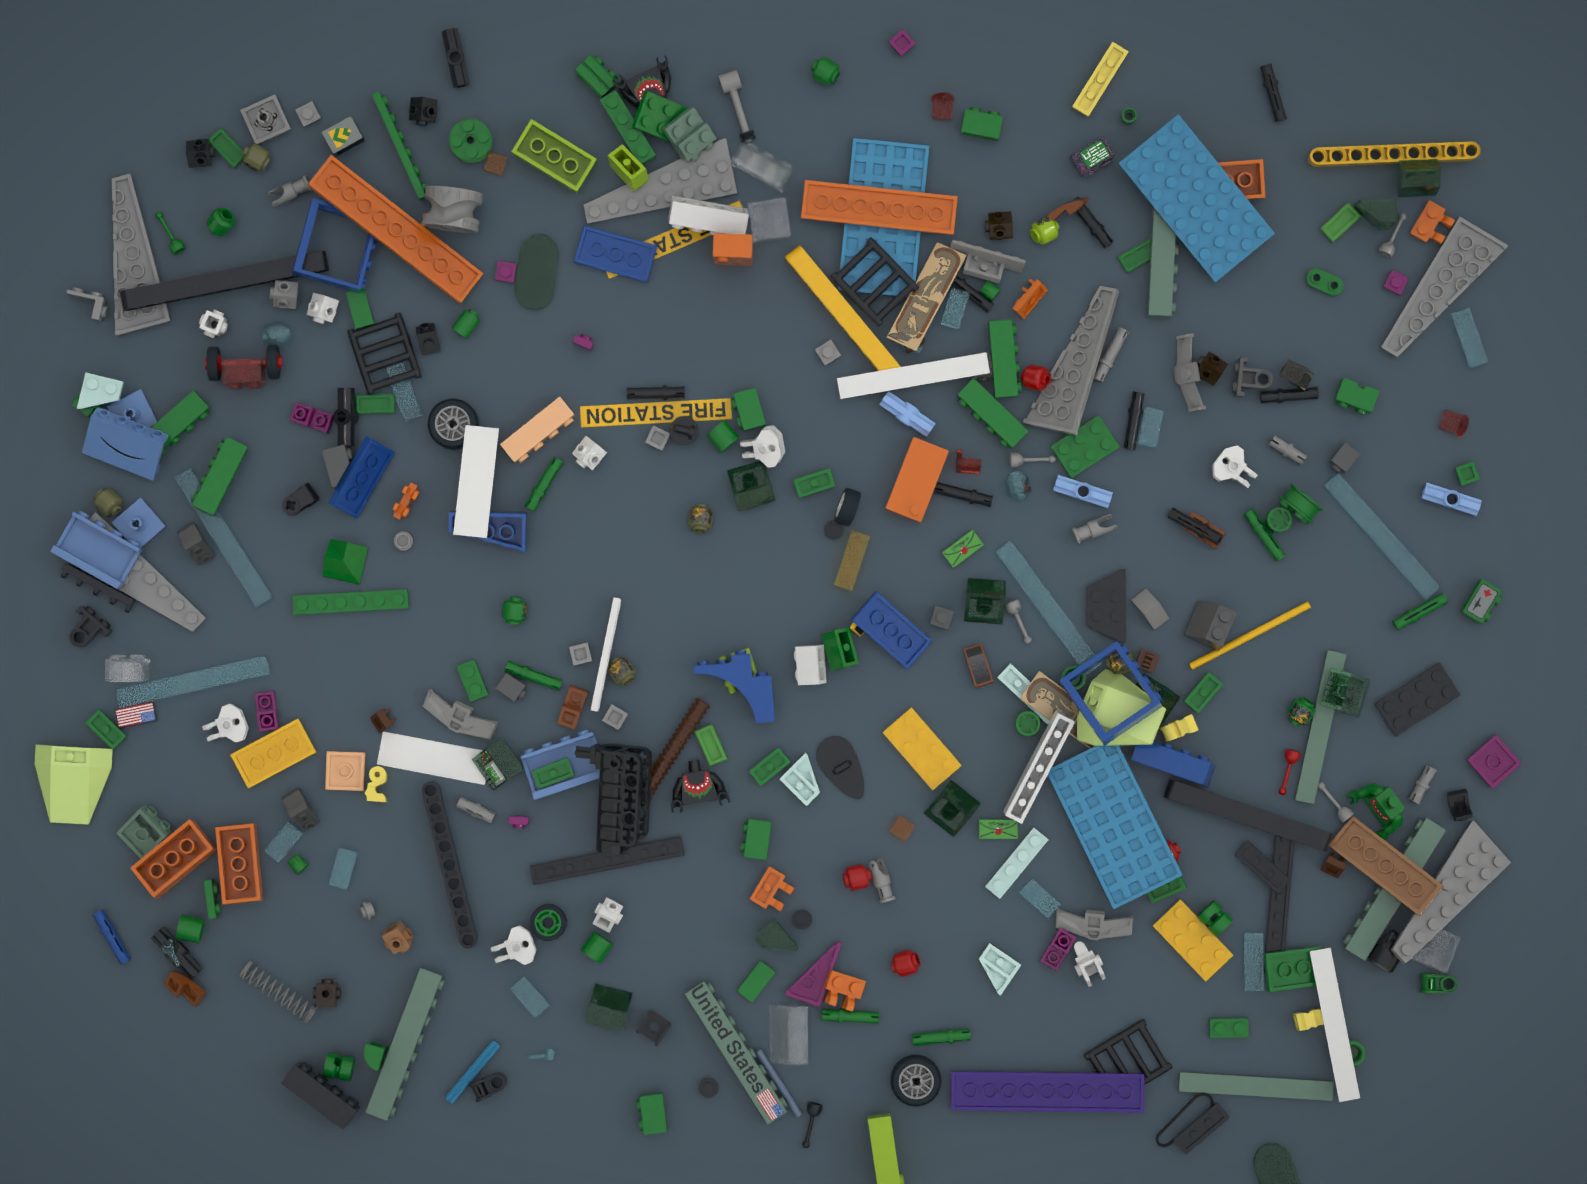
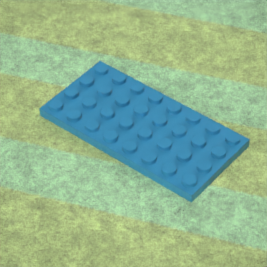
(888, 167)
(1196, 198)
(1114, 823)

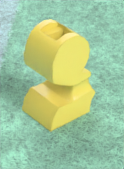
(1179, 728)
(378, 777)
(1305, 1021)

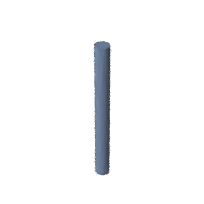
(778, 1082)

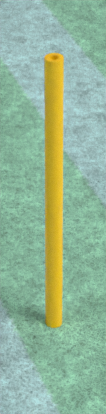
(1250, 635)

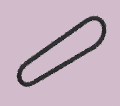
(1176, 1116)

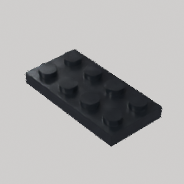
(1417, 699)

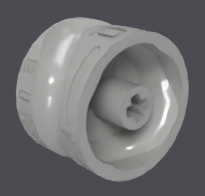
(452, 209)

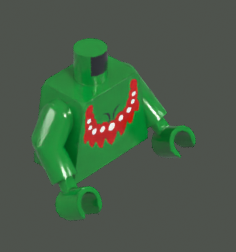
(1384, 806)

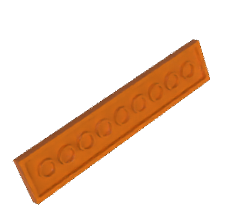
(395, 229)

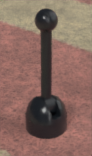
(814, 1109)

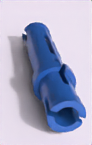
(111, 937)

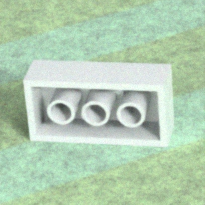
(707, 216)

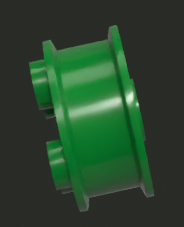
(467, 130)
(1300, 504)

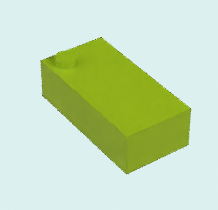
(554, 156)
(884, 1149)

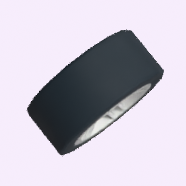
(847, 507)

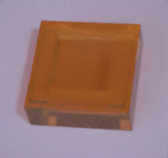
(496, 163)
(902, 828)

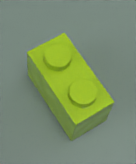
(627, 167)

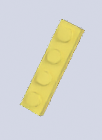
(1100, 79)

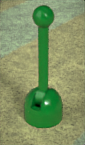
(176, 245)

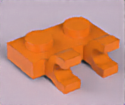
(1428, 221)
(410, 494)
(767, 888)
(844, 984)

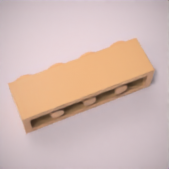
(537, 430)

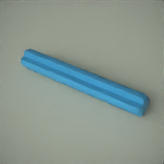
(473, 1070)

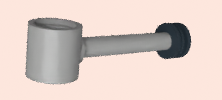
(731, 83)

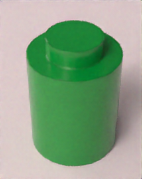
(466, 323)

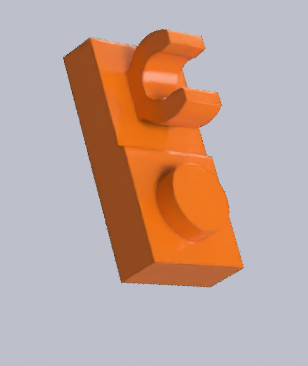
(1030, 299)

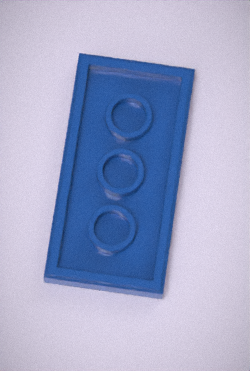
(615, 254)
(361, 477)
(891, 630)

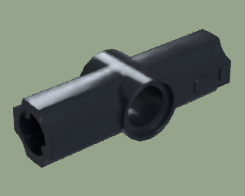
(457, 69)
(346, 416)
(188, 965)

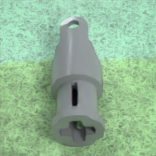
(290, 191)
(1092, 529)
(881, 880)

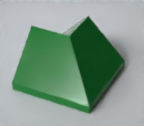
(344, 561)

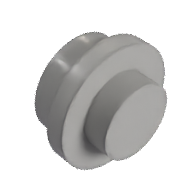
(403, 541)
(367, 910)

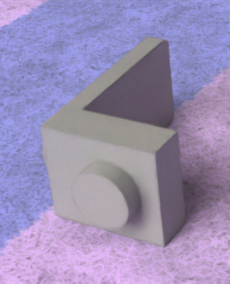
(99, 310)

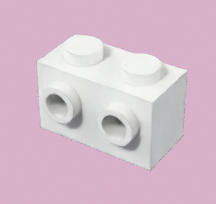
(810, 664)

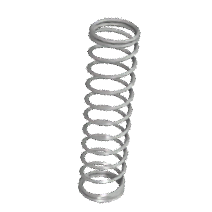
(310, 1012)

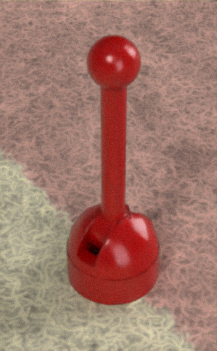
(1291, 757)

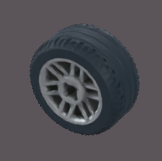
(444, 414)
(916, 1093)

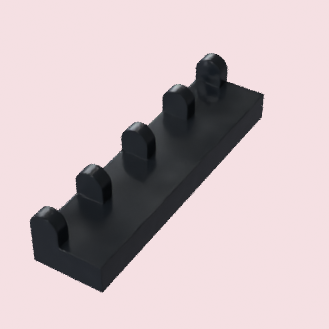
(99, 586)

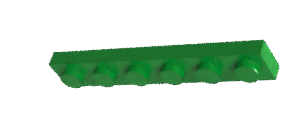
(397, 137)
(350, 602)

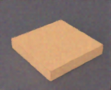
(345, 771)

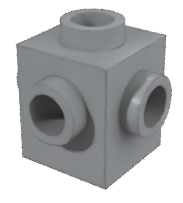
(284, 294)

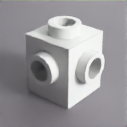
(322, 308)
(206, 323)
(588, 453)
(610, 911)

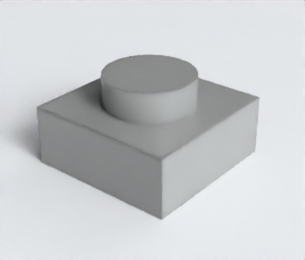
(308, 114)
(827, 352)
(657, 438)
(580, 654)
(615, 717)

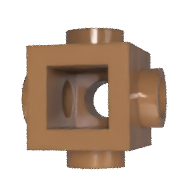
(397, 937)

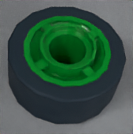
(538, 927)

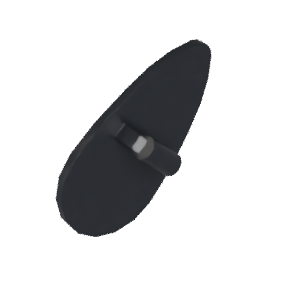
(841, 765)

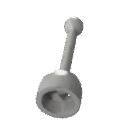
(1388, 248)
(1017, 459)
(1013, 607)
(1343, 812)

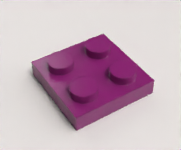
(1493, 761)

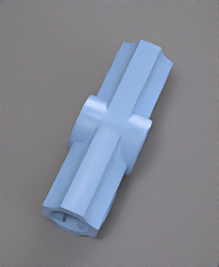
(907, 414)
(1070, 487)
(1439, 495)

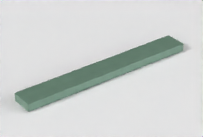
(1318, 735)
(1256, 1086)

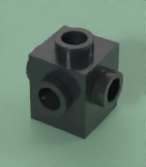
(423, 110)
(199, 153)

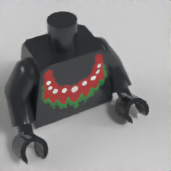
(653, 80)
(697, 787)

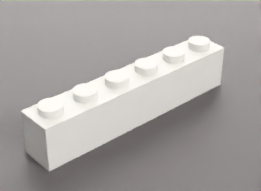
(1038, 766)

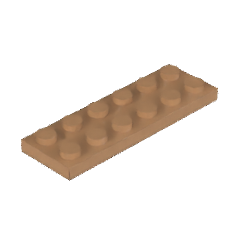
(1386, 866)

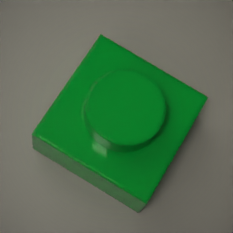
(1467, 473)

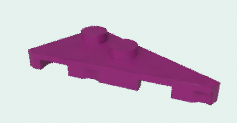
(810, 985)

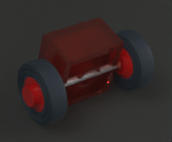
(243, 371)

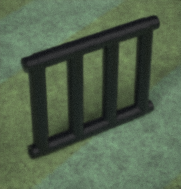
(864, 304)
(408, 355)
(1124, 1036)

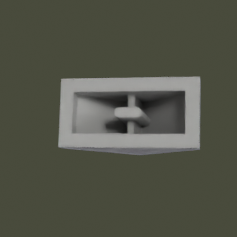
(1150, 609)

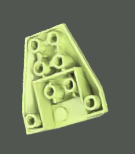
(1112, 701)
(72, 780)

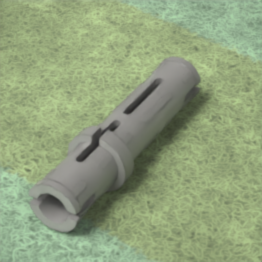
(1107, 360)

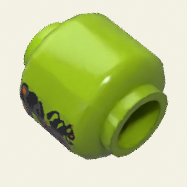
(1044, 230)

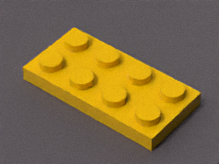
(922, 748)
(273, 753)
(1192, 940)

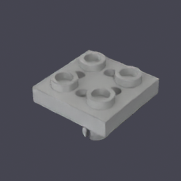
(270, 107)

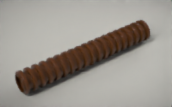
(676, 743)

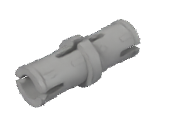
(1287, 450)
(1422, 784)
(476, 810)

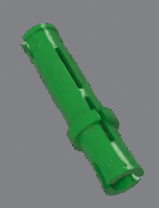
(543, 485)
(1263, 533)
(1400, 622)
(532, 675)
(849, 1016)
(941, 1037)

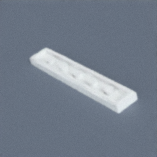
(606, 654)

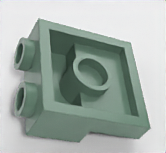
(689, 134)
(144, 831)

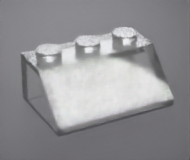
(762, 166)
(788, 1034)

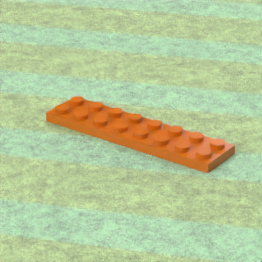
(879, 207)

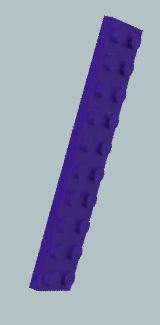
(1047, 1091)

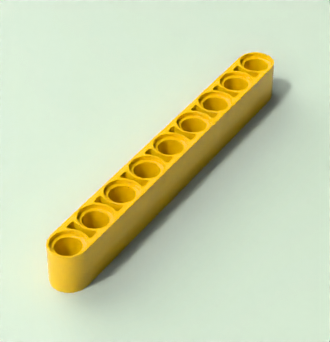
(1384, 157)
(840, 309)

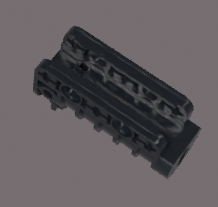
(620, 794)

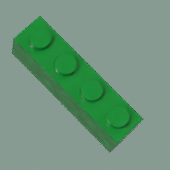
(623, 123)
(1003, 359)
(992, 413)
(182, 418)
(219, 477)

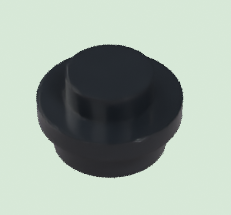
(833, 530)
(802, 919)
(708, 1088)

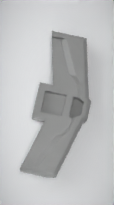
(1187, 373)
(458, 717)
(1094, 924)

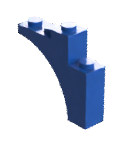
(739, 673)

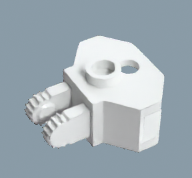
(767, 446)
(1233, 468)
(227, 725)
(515, 946)
(1087, 963)

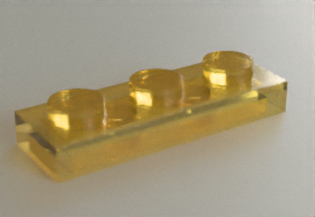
(851, 560)

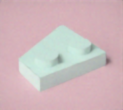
(98, 391)
(801, 780)
(998, 967)

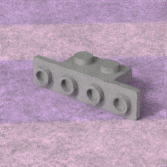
(987, 263)

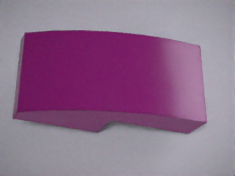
(312, 417)
(266, 711)
(1057, 949)

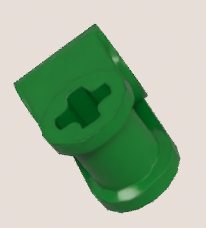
(1436, 983)

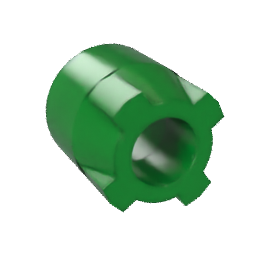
(1131, 111)
(990, 290)
(298, 864)

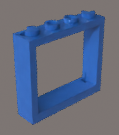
(365, 263)
(1129, 722)

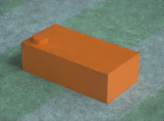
(1247, 176)
(733, 249)
(917, 480)
(174, 859)
(239, 864)

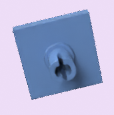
(135, 408)
(139, 523)

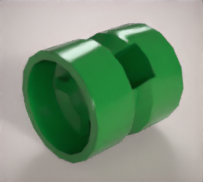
(1220, 923)
(339, 1066)

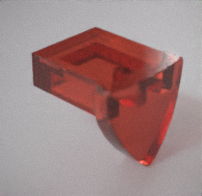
(942, 106)
(1454, 423)
(967, 465)

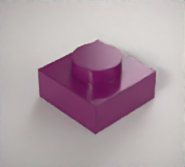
(902, 42)
(505, 272)
(1395, 282)
(584, 341)
(518, 821)

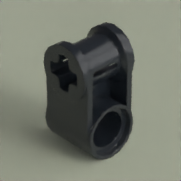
(303, 497)
(485, 1088)

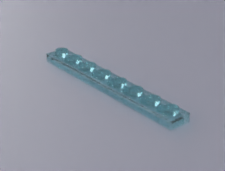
(192, 681)

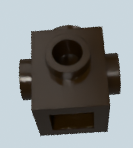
(999, 225)
(1211, 368)
(319, 993)

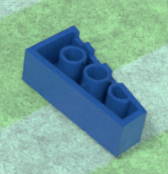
(504, 529)
(1175, 762)

